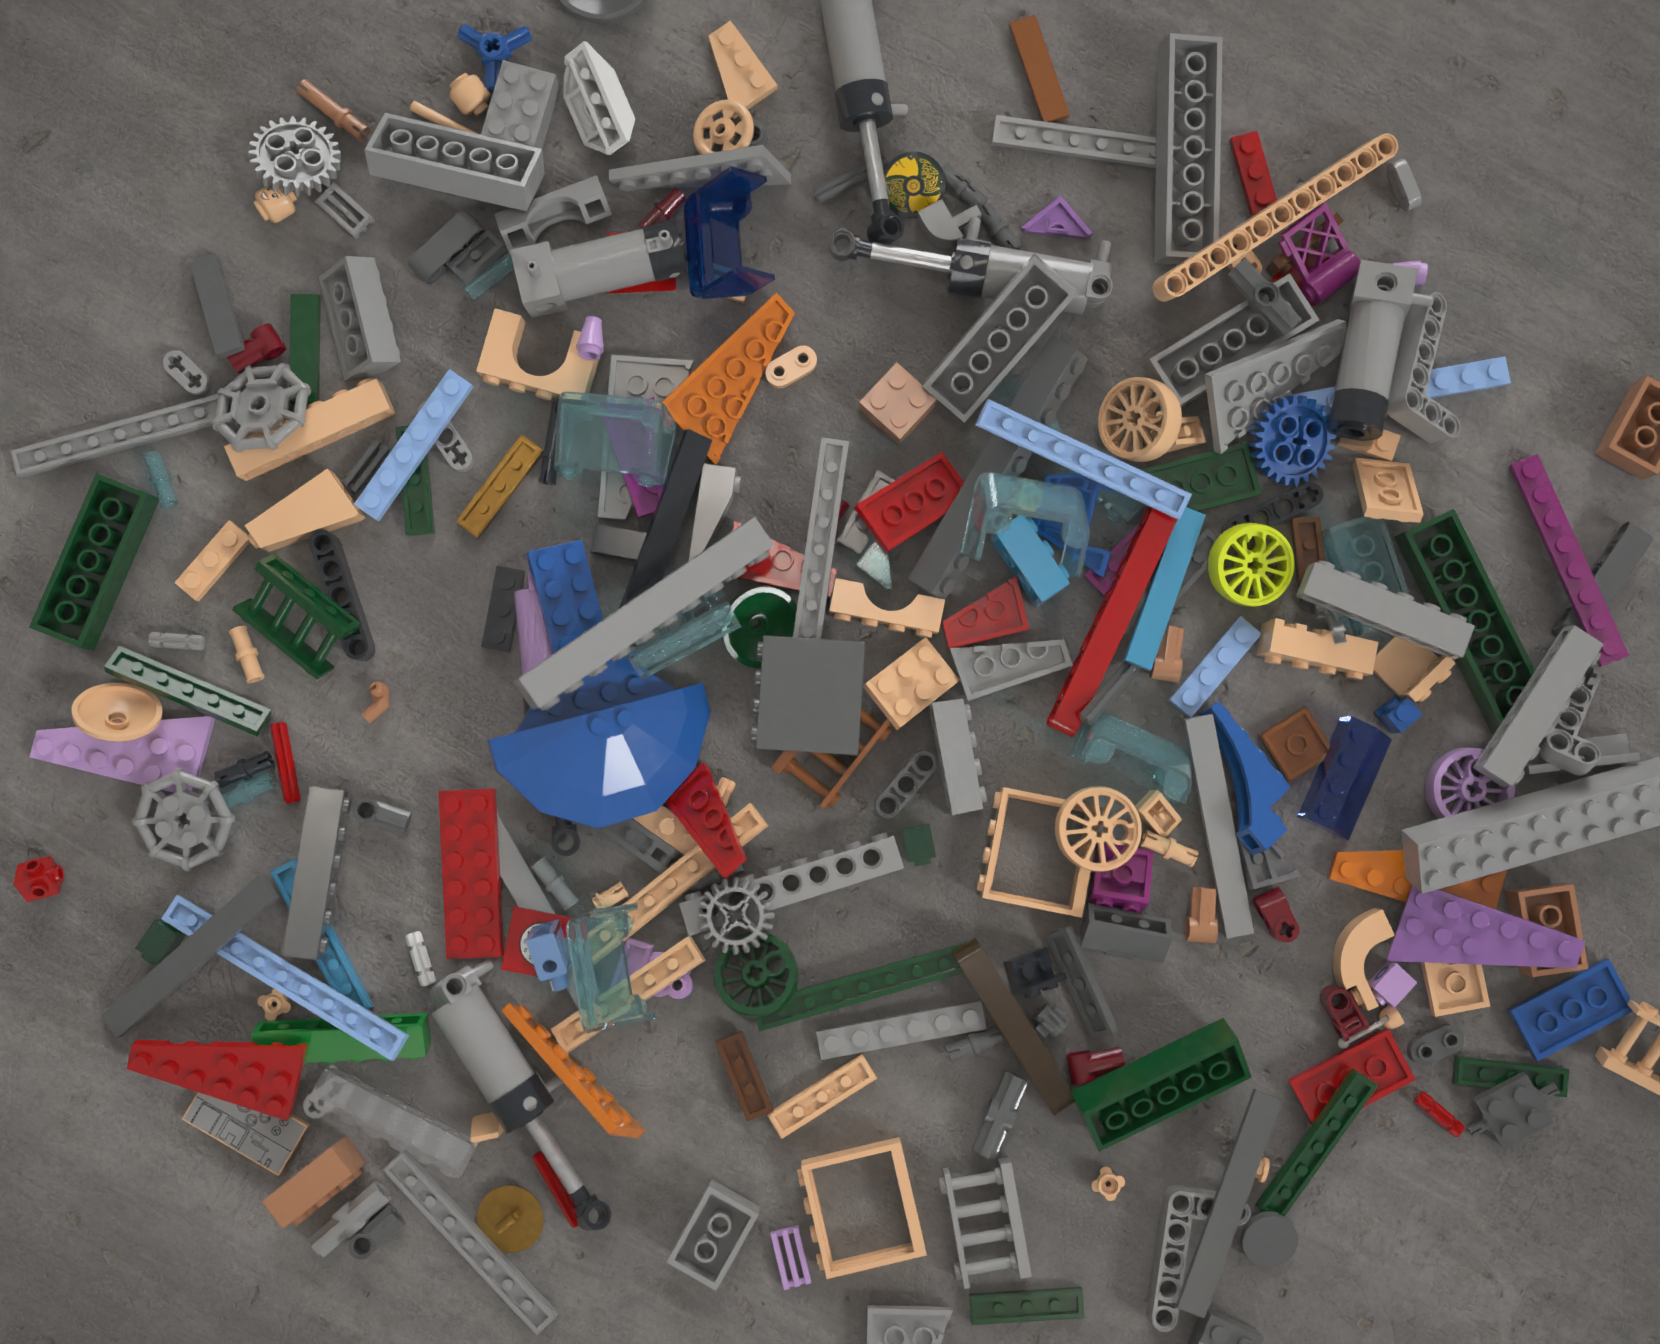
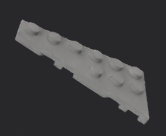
(700, 169)
(1247, 385)

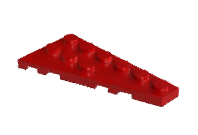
(235, 1072)

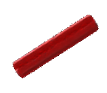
(285, 762)
(556, 1187)

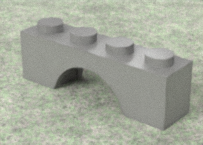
(578, 201)

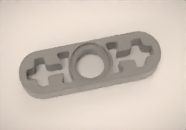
(463, 449)

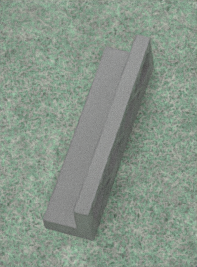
(1612, 747)

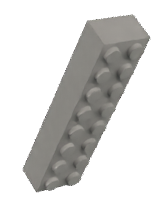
(1187, 146)

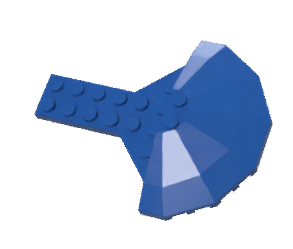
(615, 740)

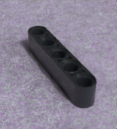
(339, 582)

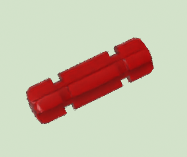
(1439, 1114)

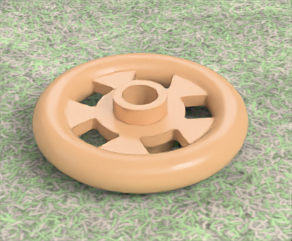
(705, 121)

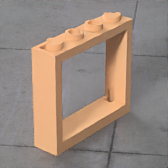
(990, 854)
(818, 1230)

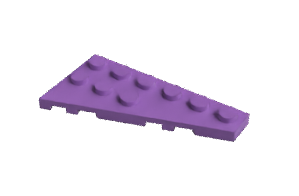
(1460, 931)

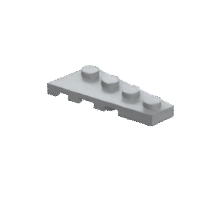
(998, 667)

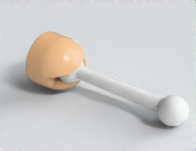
(1388, 1017)

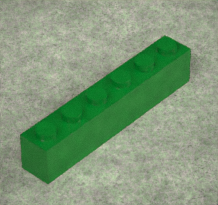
(331, 1044)

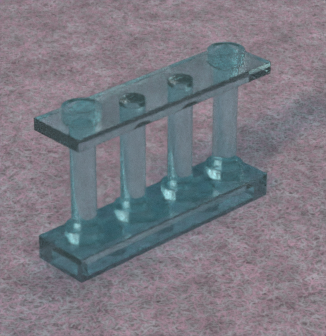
(687, 638)

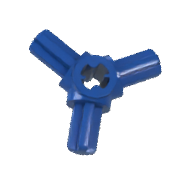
(487, 47)

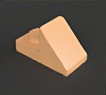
(1381, 448)

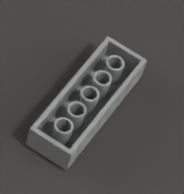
(455, 161)
(1000, 337)
(1224, 341)

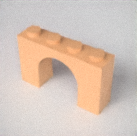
(500, 362)

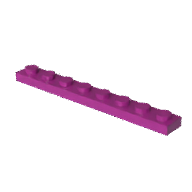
(1568, 558)

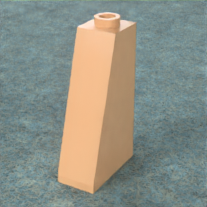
(312, 507)

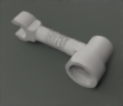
(1337, 628)

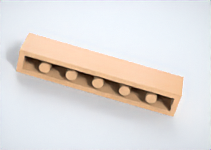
(324, 424)

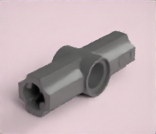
(1252, 283)
(1000, 1115)

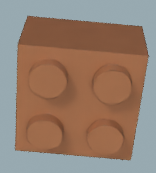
(897, 403)

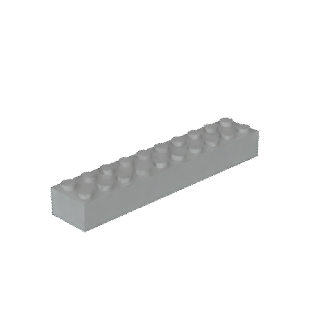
(642, 614)
(1532, 826)

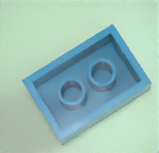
(1030, 560)

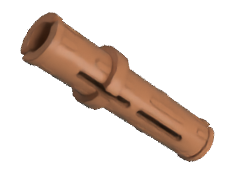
(342, 117)

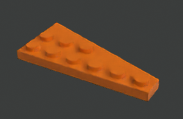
(723, 384)

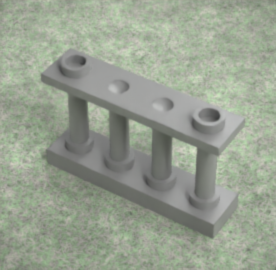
(1007, 1204)

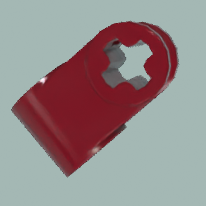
(1274, 910)
(1345, 1016)

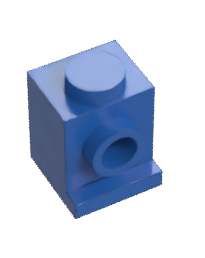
(1397, 714)

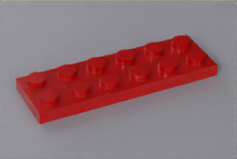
(471, 873)

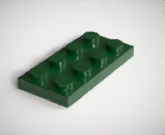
(1212, 477)

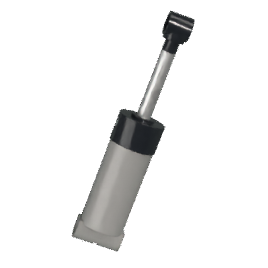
(863, 98)
(986, 269)
(505, 1076)

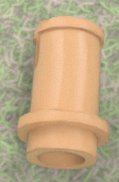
(610, 896)

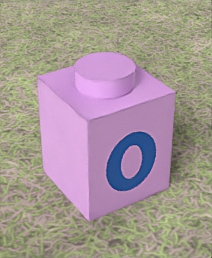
(1391, 984)

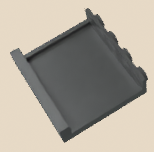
(809, 695)

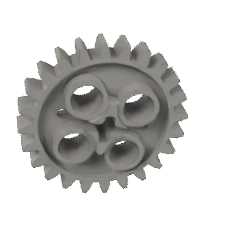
(294, 156)

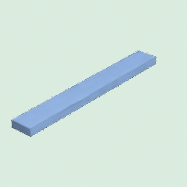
(1083, 459)

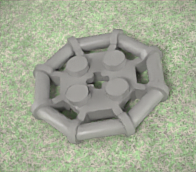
(267, 418)
(172, 830)

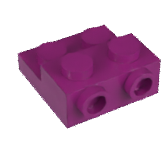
(1125, 885)

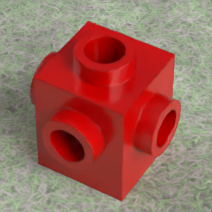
(38, 878)

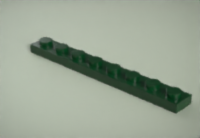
(864, 986)

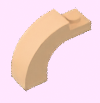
(1351, 951)

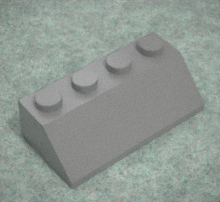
(359, 317)
(956, 756)

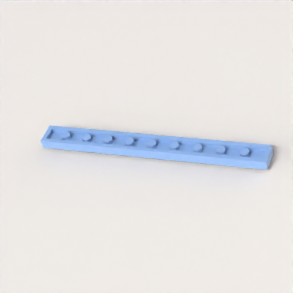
(1442, 382)
(295, 983)

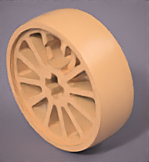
(1139, 419)
(1132, 829)

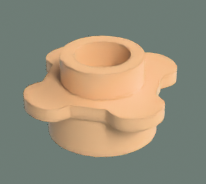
(272, 1012)
(1108, 1191)

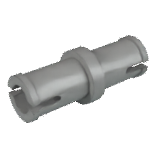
(554, 883)

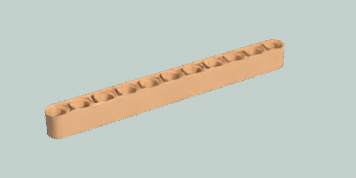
(1265, 221)

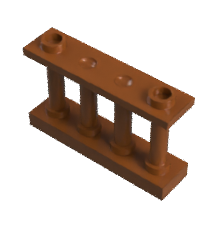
(787, 762)

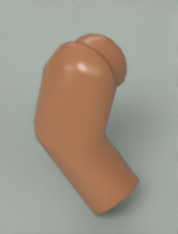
(380, 701)

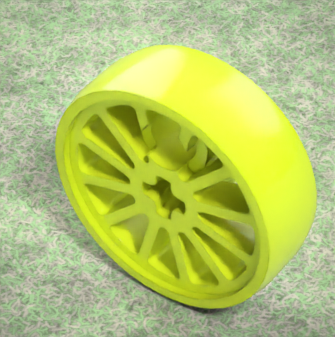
(1238, 537)

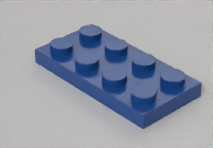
(1571, 1009)

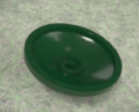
(775, 617)

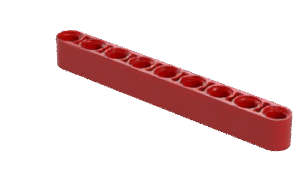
(1111, 621)

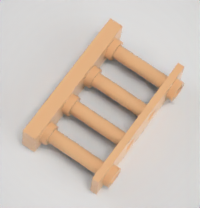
(1617, 1060)

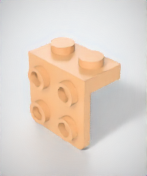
(1411, 669)

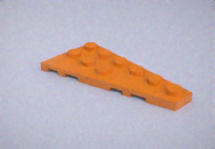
(1385, 875)
(579, 1080)

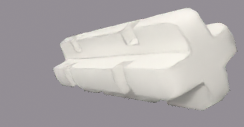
(420, 958)

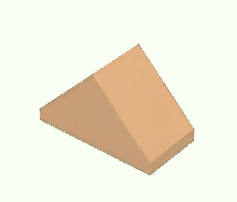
(1158, 813)

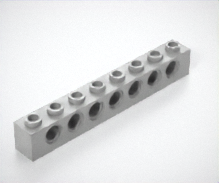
(888, 862)

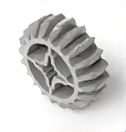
(716, 901)

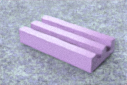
(796, 1281)

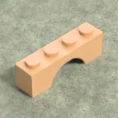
(852, 602)

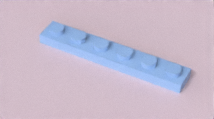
(414, 445)

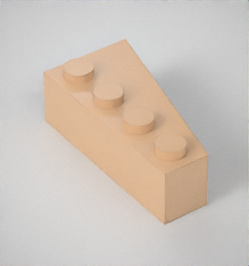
(1316, 649)

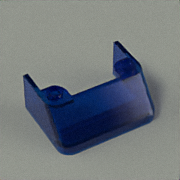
(714, 236)

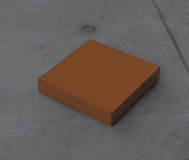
(1295, 743)

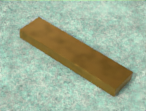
(499, 486)

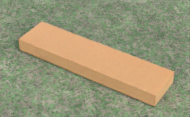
(821, 1095)

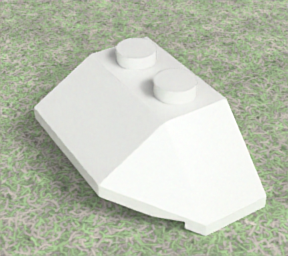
(596, 100)

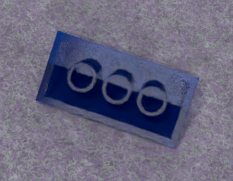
(1345, 777)

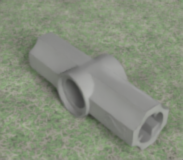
(350, 1218)

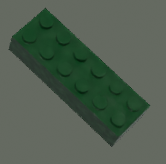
(94, 562)
(1161, 1084)

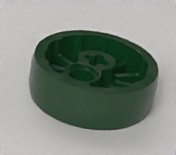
(789, 965)

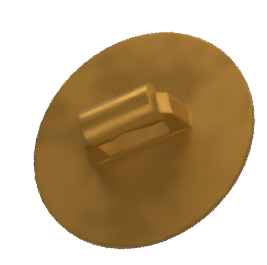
(511, 1218)

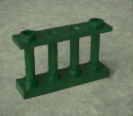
(310, 599)

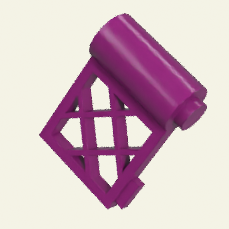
(1327, 274)

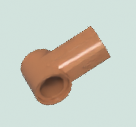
(1168, 663)
(1201, 923)

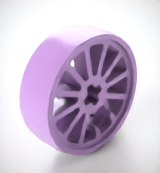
(1464, 778)

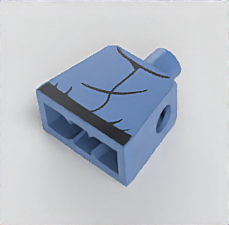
(547, 944)

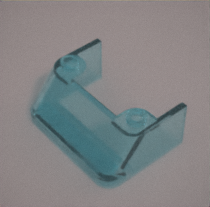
(1001, 495)
(602, 969)

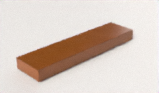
(1039, 69)

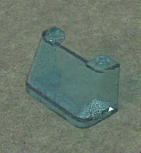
(613, 436)
(1171, 760)

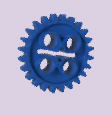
(1271, 436)

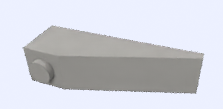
(713, 502)

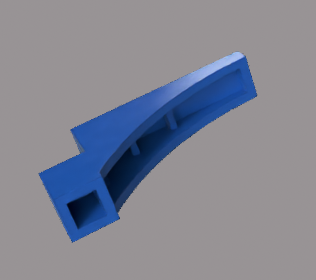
(1254, 781)

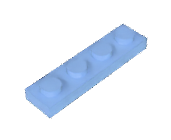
(1214, 667)

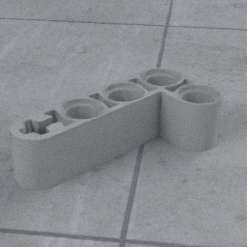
(1566, 736)

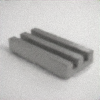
(360, 225)

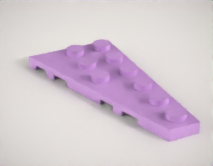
(142, 760)

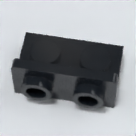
(1031, 973)

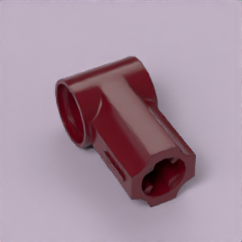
(262, 345)
(1087, 1065)

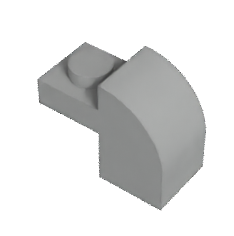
(941, 227)

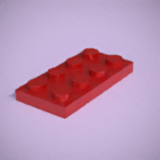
(910, 502)
(1374, 1057)

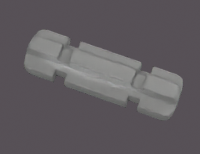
(176, 641)

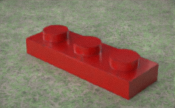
(1253, 171)

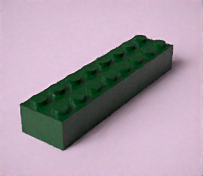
(1458, 584)

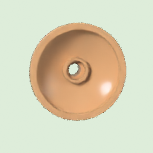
(116, 712)

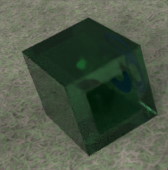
(918, 844)
(159, 941)

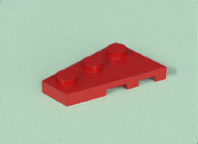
(988, 618)

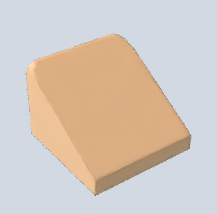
(485, 1127)

